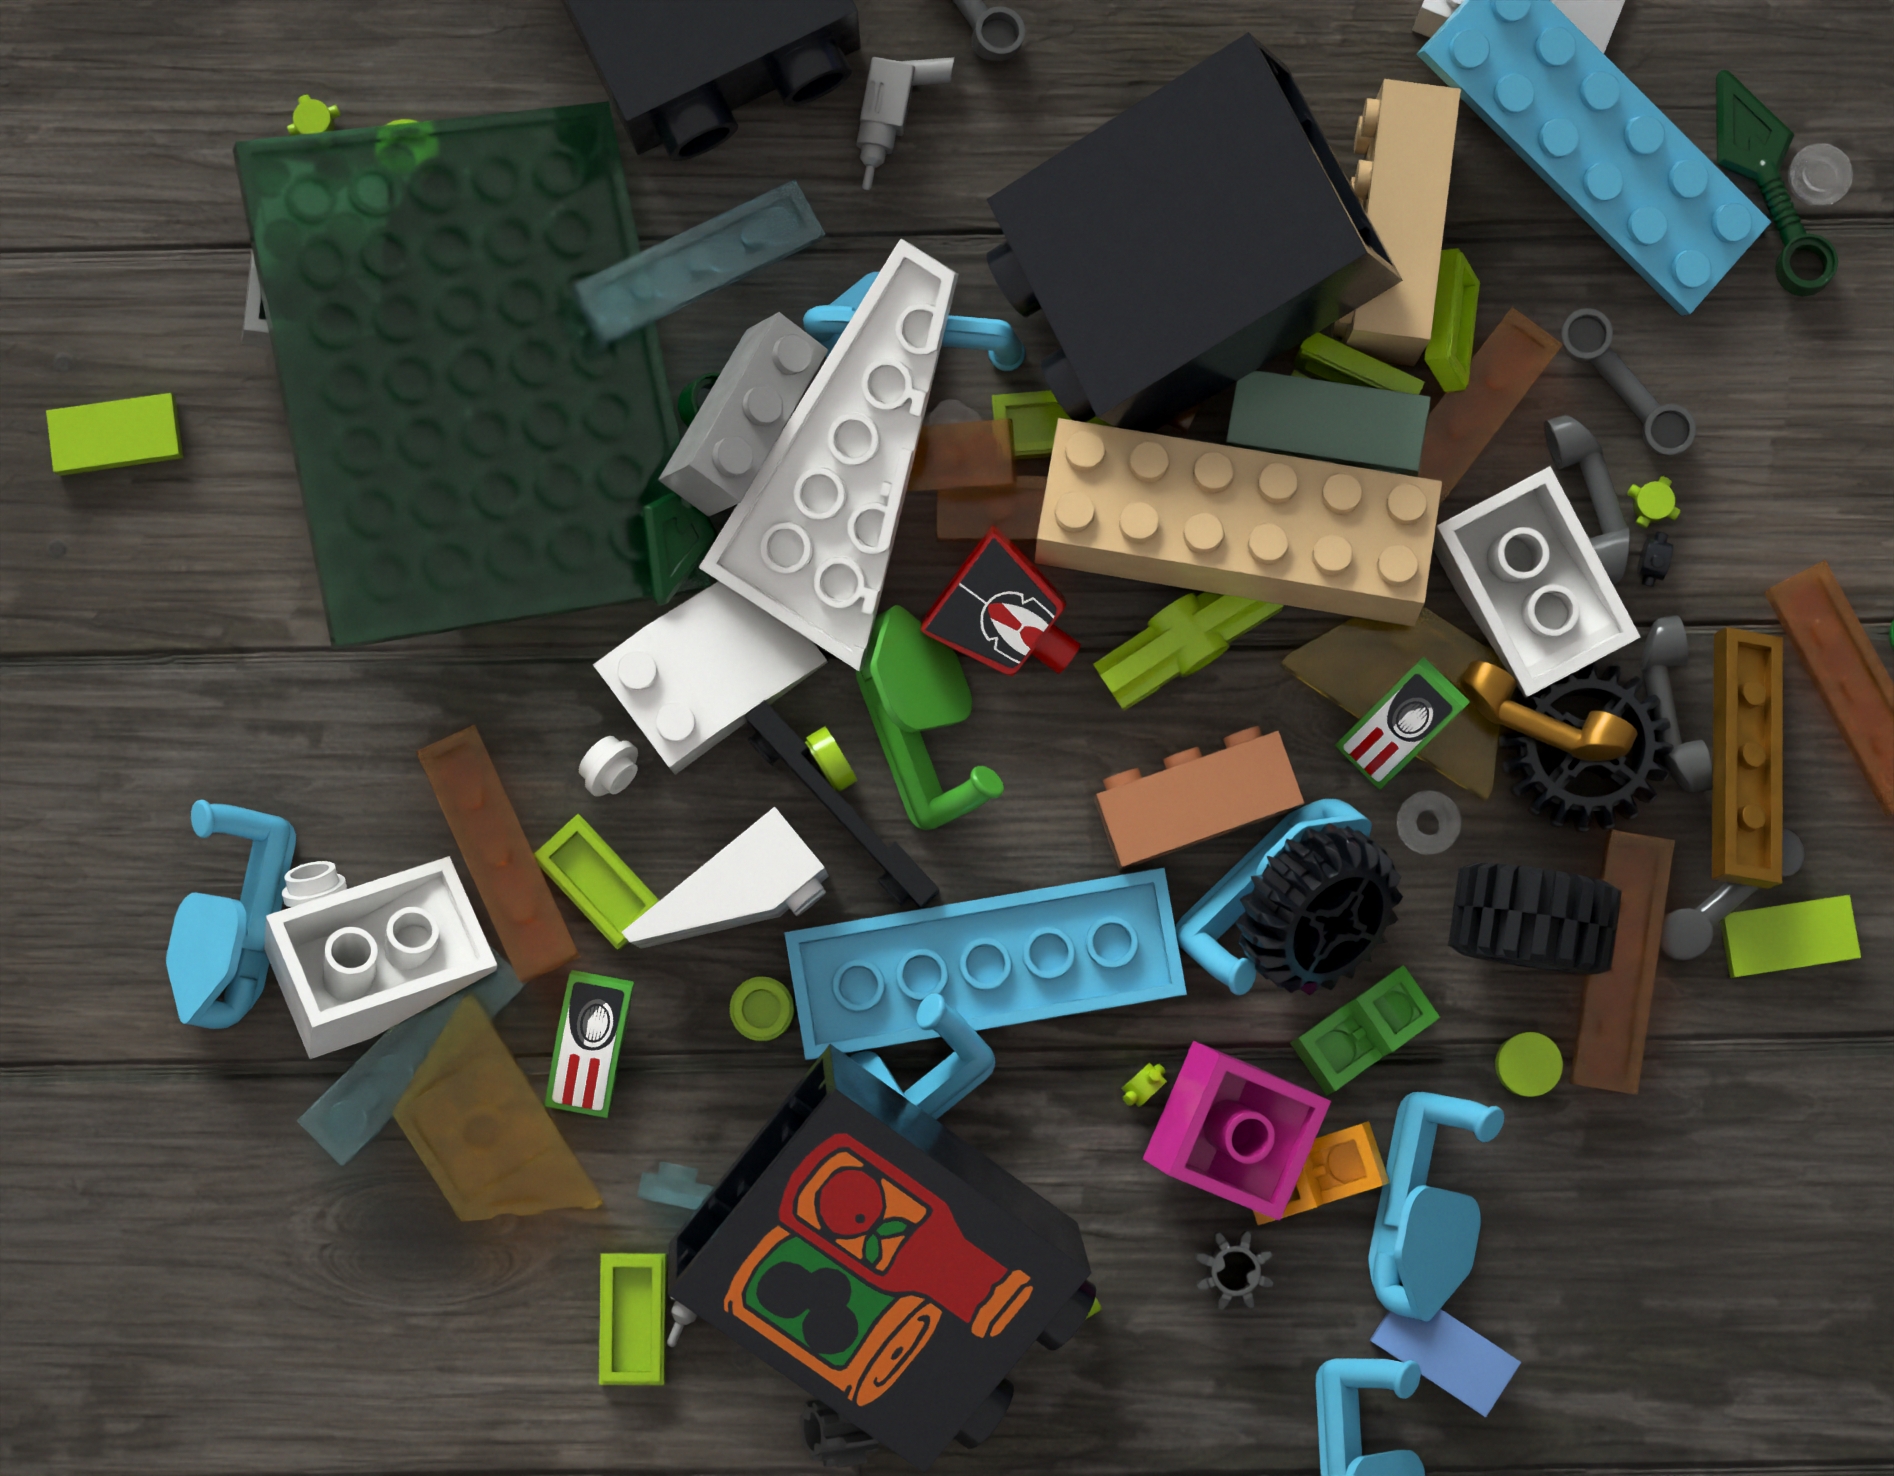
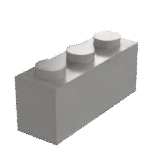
(743, 415)

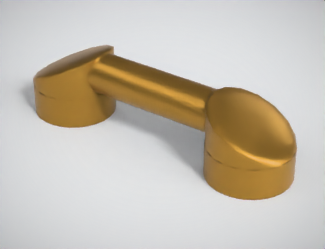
(1602, 735)

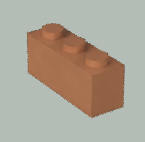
(1197, 797)

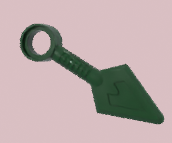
(1754, 146)
(674, 528)

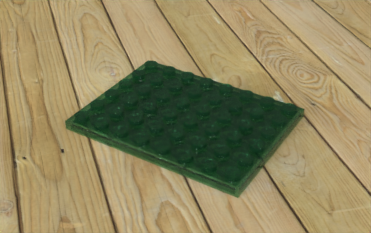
(440, 382)

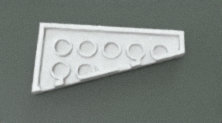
(831, 492)

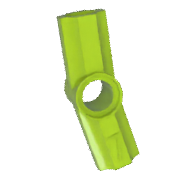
(1179, 642)

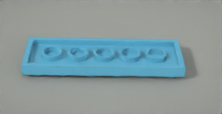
(1597, 143)
(989, 959)

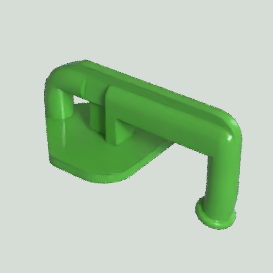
(912, 688)

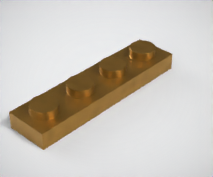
(1747, 758)

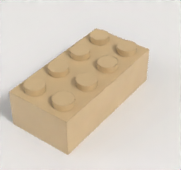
(1404, 190)

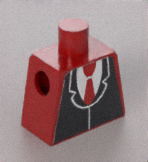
(1001, 610)

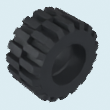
(1535, 918)

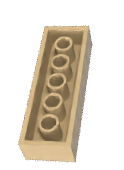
(1238, 522)

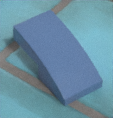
(1449, 1356)

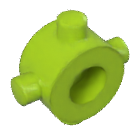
(312, 117)
(1653, 502)
(1144, 1084)

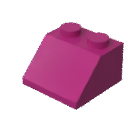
(1236, 1131)

